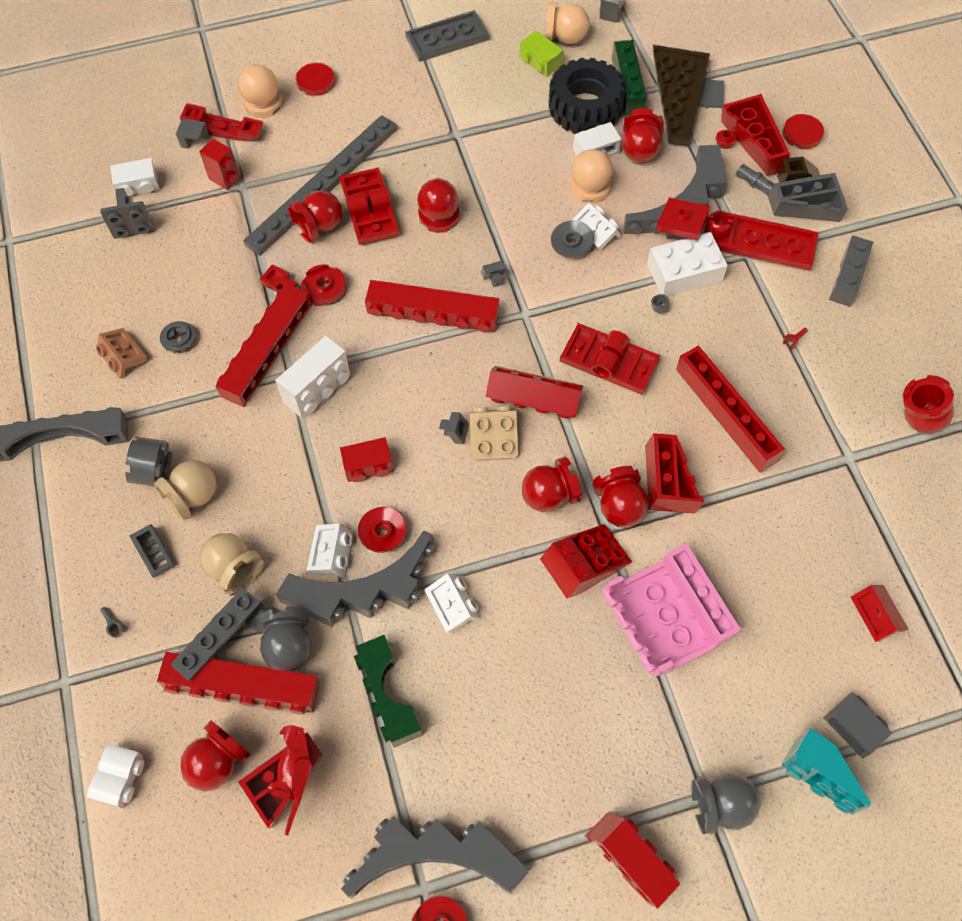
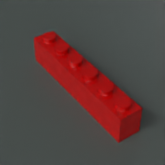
(432, 306)
(263, 345)
(729, 409)
(244, 683)

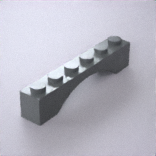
(103, 426)

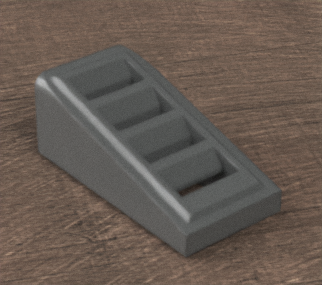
(143, 534)

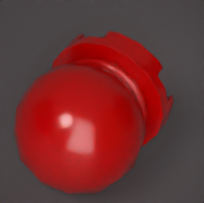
(642, 135)
(438, 205)
(316, 214)
(928, 404)
(548, 486)
(622, 498)
(211, 759)

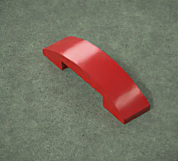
(223, 127)

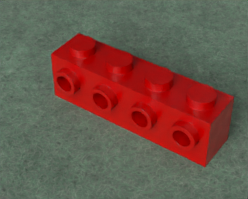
(534, 391)

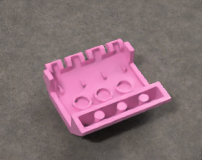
(671, 612)

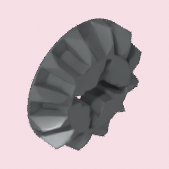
(168, 338)

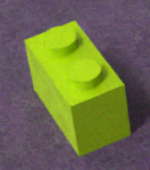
(541, 53)

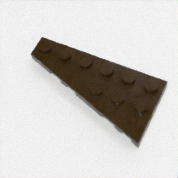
(680, 86)

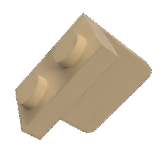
(493, 433)

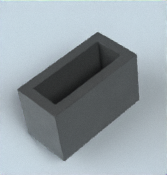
(858, 725)

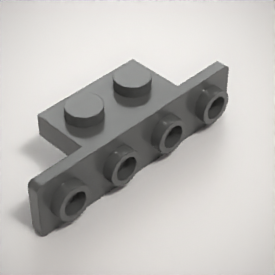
(215, 634)

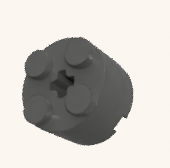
(147, 460)

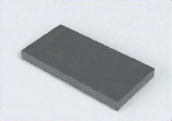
(446, 35)

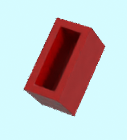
(220, 164)
(366, 460)

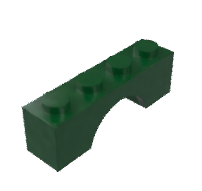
(626, 62)
(398, 719)

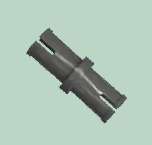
(755, 179)

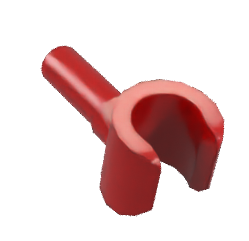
(794, 338)

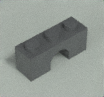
(851, 271)

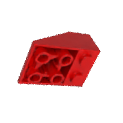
(584, 560)

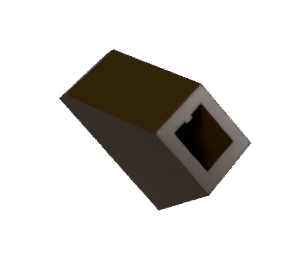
(795, 169)

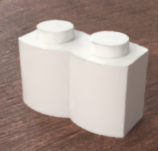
(115, 776)

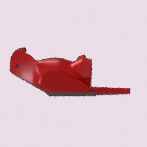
(292, 770)

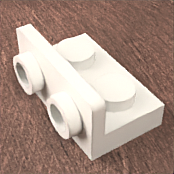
(601, 228)
(330, 550)
(452, 602)

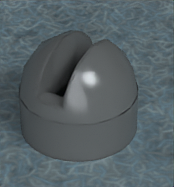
(657, 302)

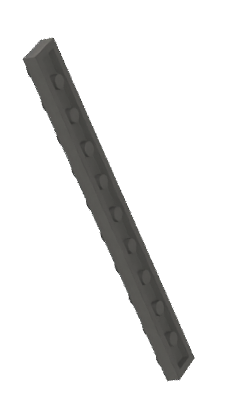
(325, 180)

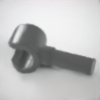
(111, 622)

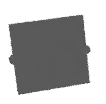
(712, 94)

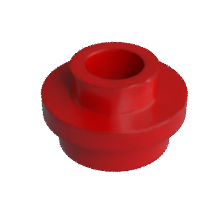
(725, 138)

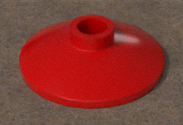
(382, 519)

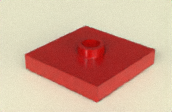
(683, 218)

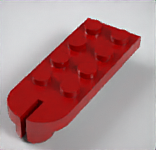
(762, 239)

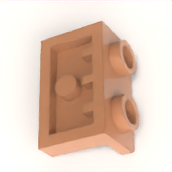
(119, 351)

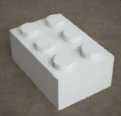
(686, 264)
(313, 377)

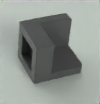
(191, 130)

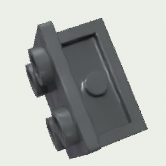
(127, 217)

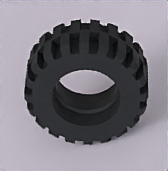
(590, 78)

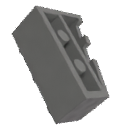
(809, 198)

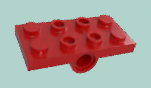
(369, 206)
(610, 357)

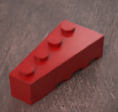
(756, 131)

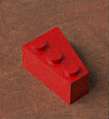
(668, 478)
(256, 784)
(634, 858)

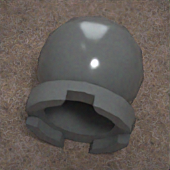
(284, 640)
(725, 802)

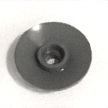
(569, 232)

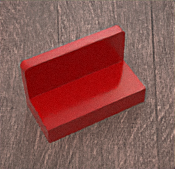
(878, 612)

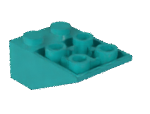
(825, 770)

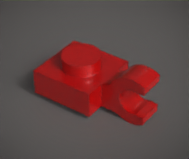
(276, 278)

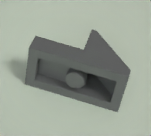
(611, 9)

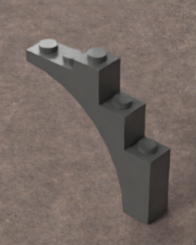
(707, 182)
(395, 583)
(399, 848)

